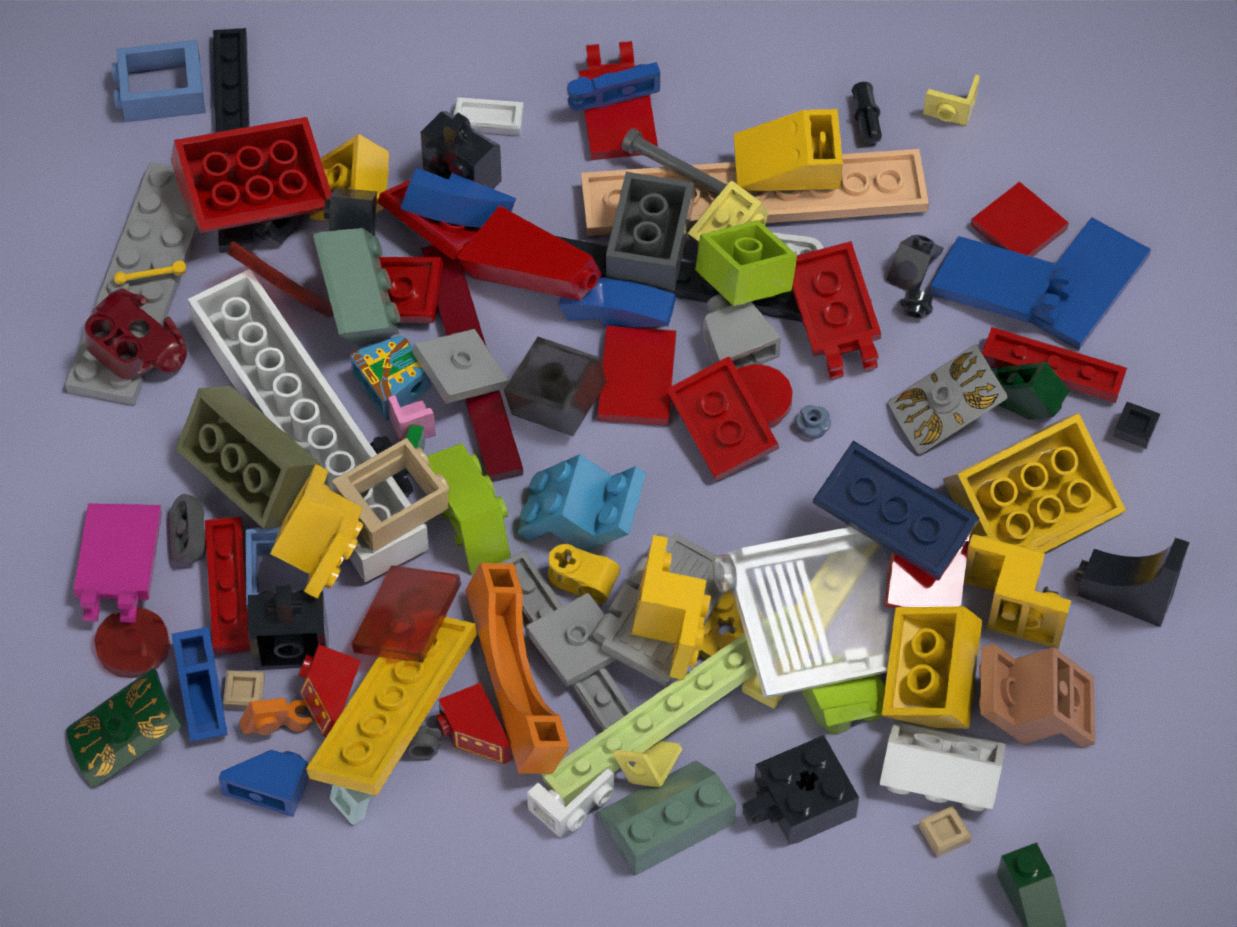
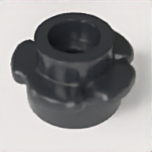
(917, 303)

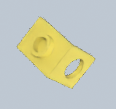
(951, 107)
(651, 765)

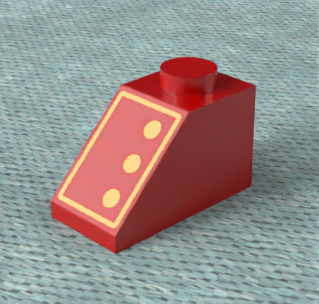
(327, 685)
(473, 724)

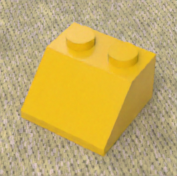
(356, 166)

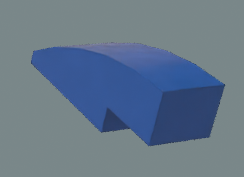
(453, 200)
(621, 305)
(199, 684)

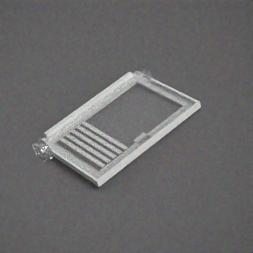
(811, 608)

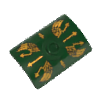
(122, 728)

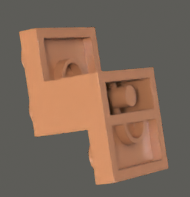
(1037, 695)

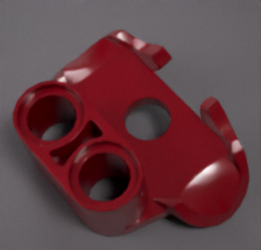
(114, 315)

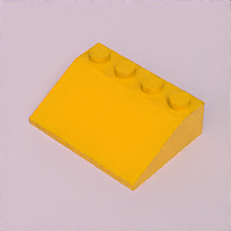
(1039, 488)

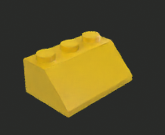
(932, 666)

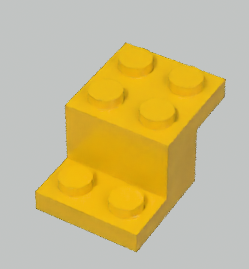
(318, 532)
(1014, 578)
(671, 608)

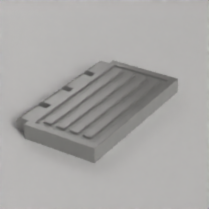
(646, 654)

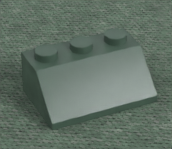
(357, 285)
(670, 818)

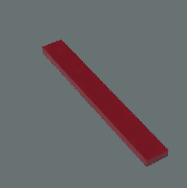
(487, 410)

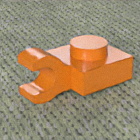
(268, 715)

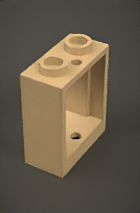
(381, 467)

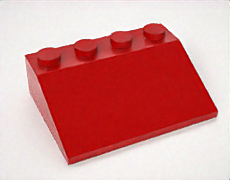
(250, 174)

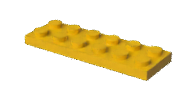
(388, 713)

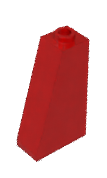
(528, 258)

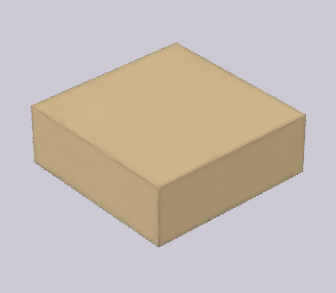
(242, 688)
(944, 831)

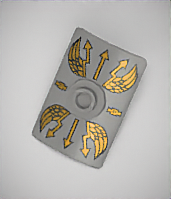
(947, 399)

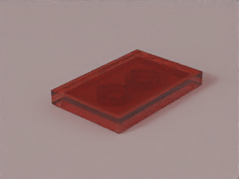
(280, 279)
(406, 614)

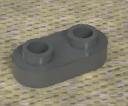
(187, 529)

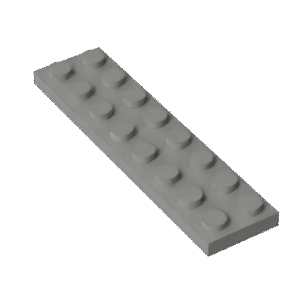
(153, 238)

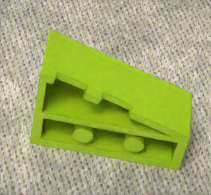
(472, 507)

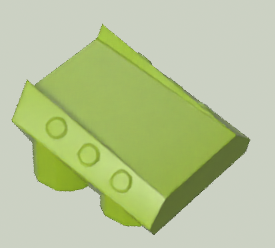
(846, 701)

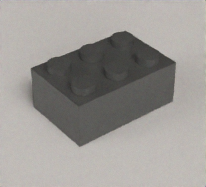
(650, 230)

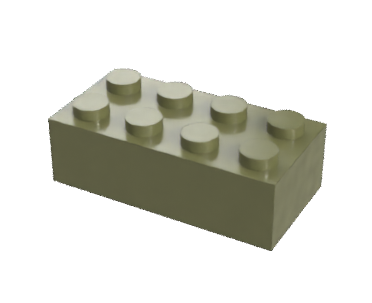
(244, 454)

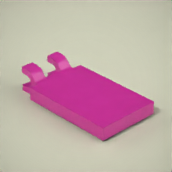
(117, 557)

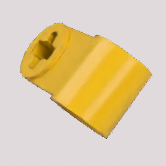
(582, 573)

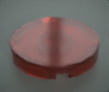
(130, 647)

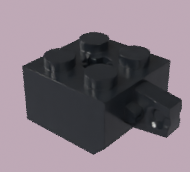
(456, 148)
(285, 627)
(802, 791)

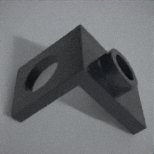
(919, 251)

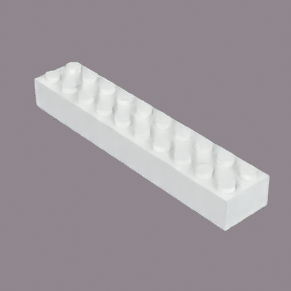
(288, 388)

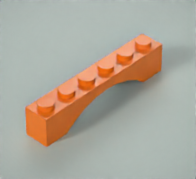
(530, 724)

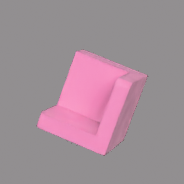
(411, 414)

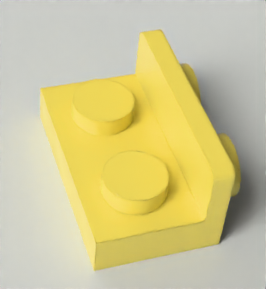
(729, 209)

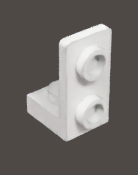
(551, 808)

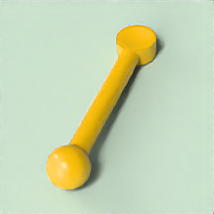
(177, 268)

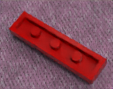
(1075, 370)
(227, 585)

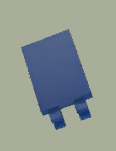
(1002, 281)

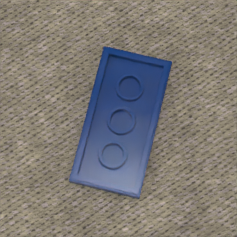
(1102, 269)

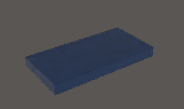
(896, 510)

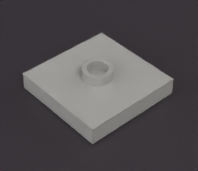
(460, 366)
(568, 642)

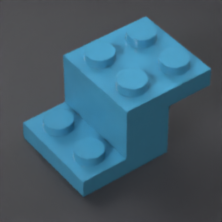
(581, 503)

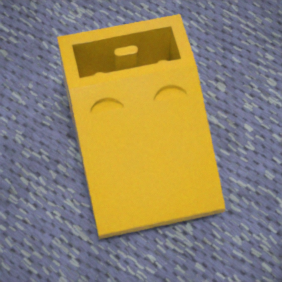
(791, 153)

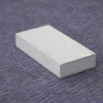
(492, 115)

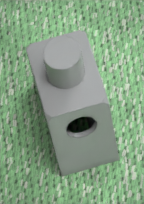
(739, 333)

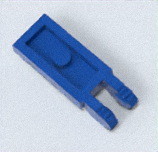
(613, 87)

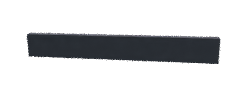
(232, 106)

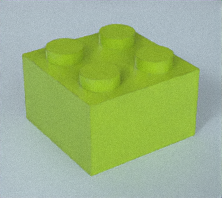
(746, 262)

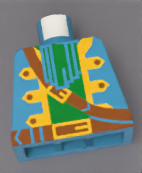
(388, 371)

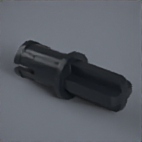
(867, 112)

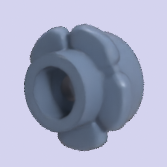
(810, 428)

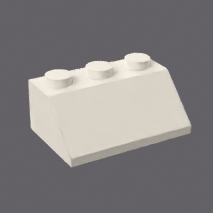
(942, 765)

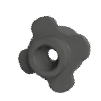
(425, 743)

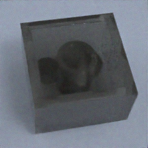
(555, 386)

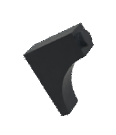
(1132, 583)

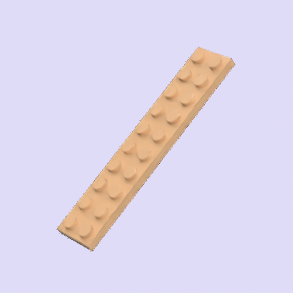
(869, 186)

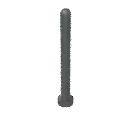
(634, 141)

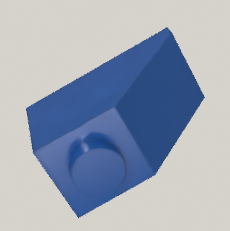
(268, 781)

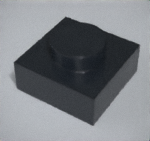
(1136, 425)

